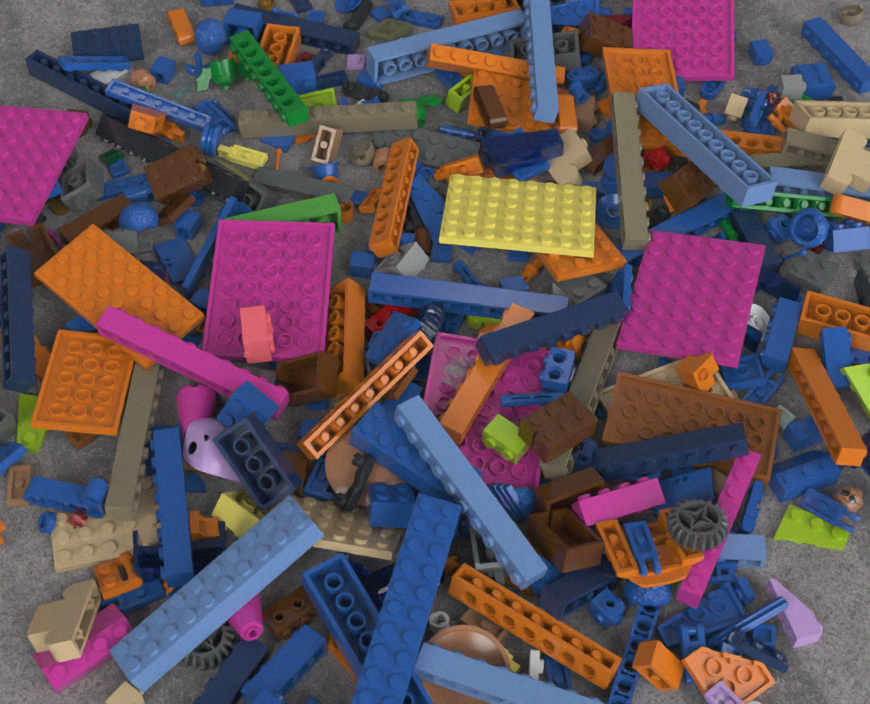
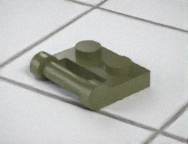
(389, 29)

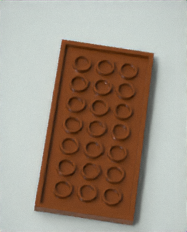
(656, 409)

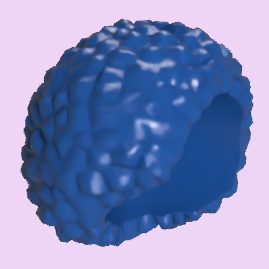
(210, 36)
(138, 217)
(808, 228)
(651, 596)

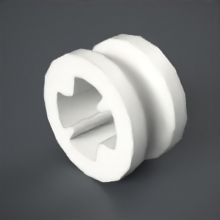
(434, 618)

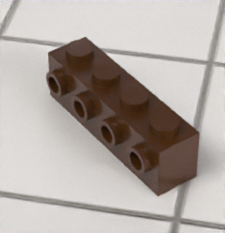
(289, 614)

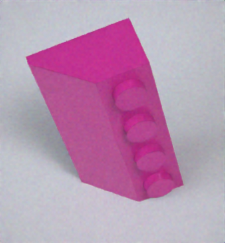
(619, 503)
(106, 631)

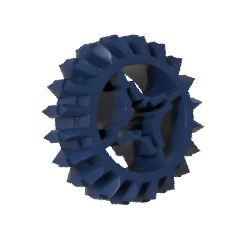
(431, 320)

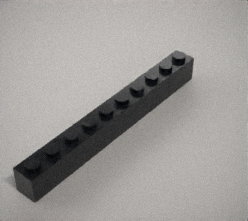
(154, 148)

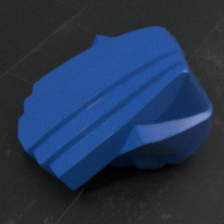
(515, 501)

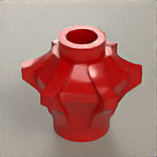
(658, 158)

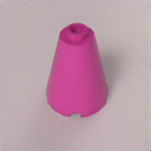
(194, 404)
(248, 619)

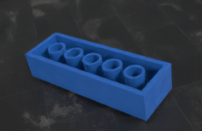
(389, 446)

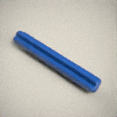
(749, 622)

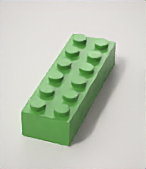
(318, 209)

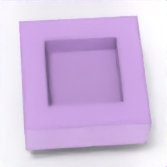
(355, 62)

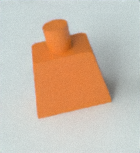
(145, 119)

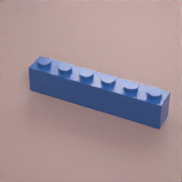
(837, 54)

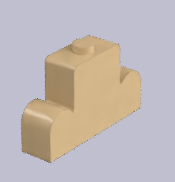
(575, 156)
(848, 164)
(66, 623)

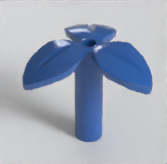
(196, 70)

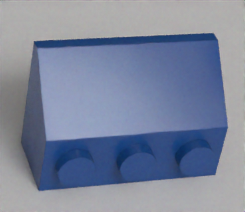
(794, 475)

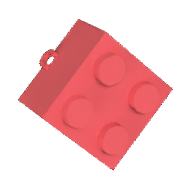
(257, 334)

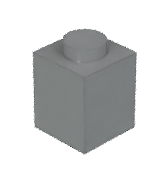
(791, 86)

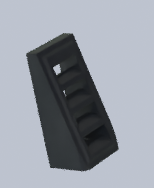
(862, 288)

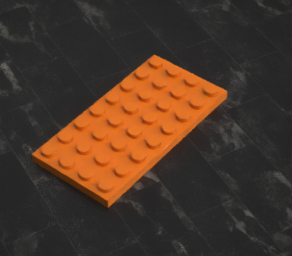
(638, 68)
(101, 273)

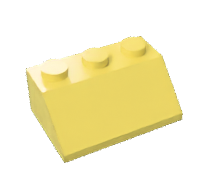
(238, 511)

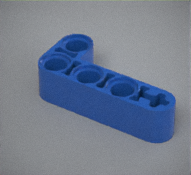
(68, 496)

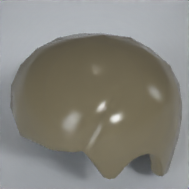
(851, 14)
(363, 154)

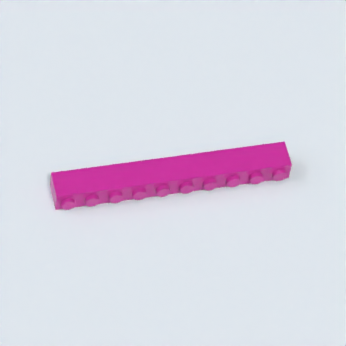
(184, 357)

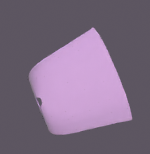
(207, 455)

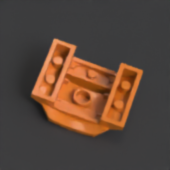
(673, 559)

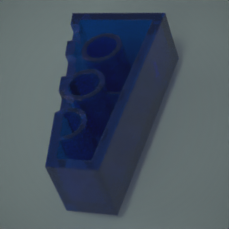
(522, 150)

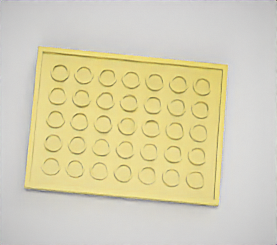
(519, 215)

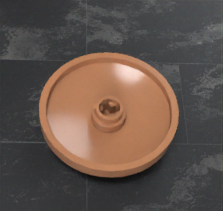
(341, 471)
(473, 643)

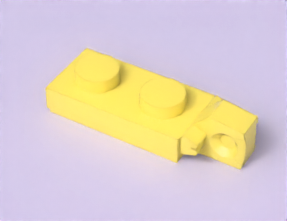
(242, 156)

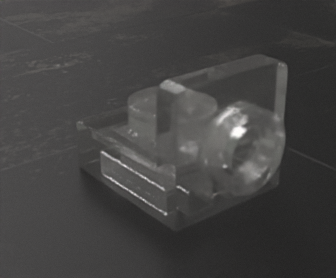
(456, 370)

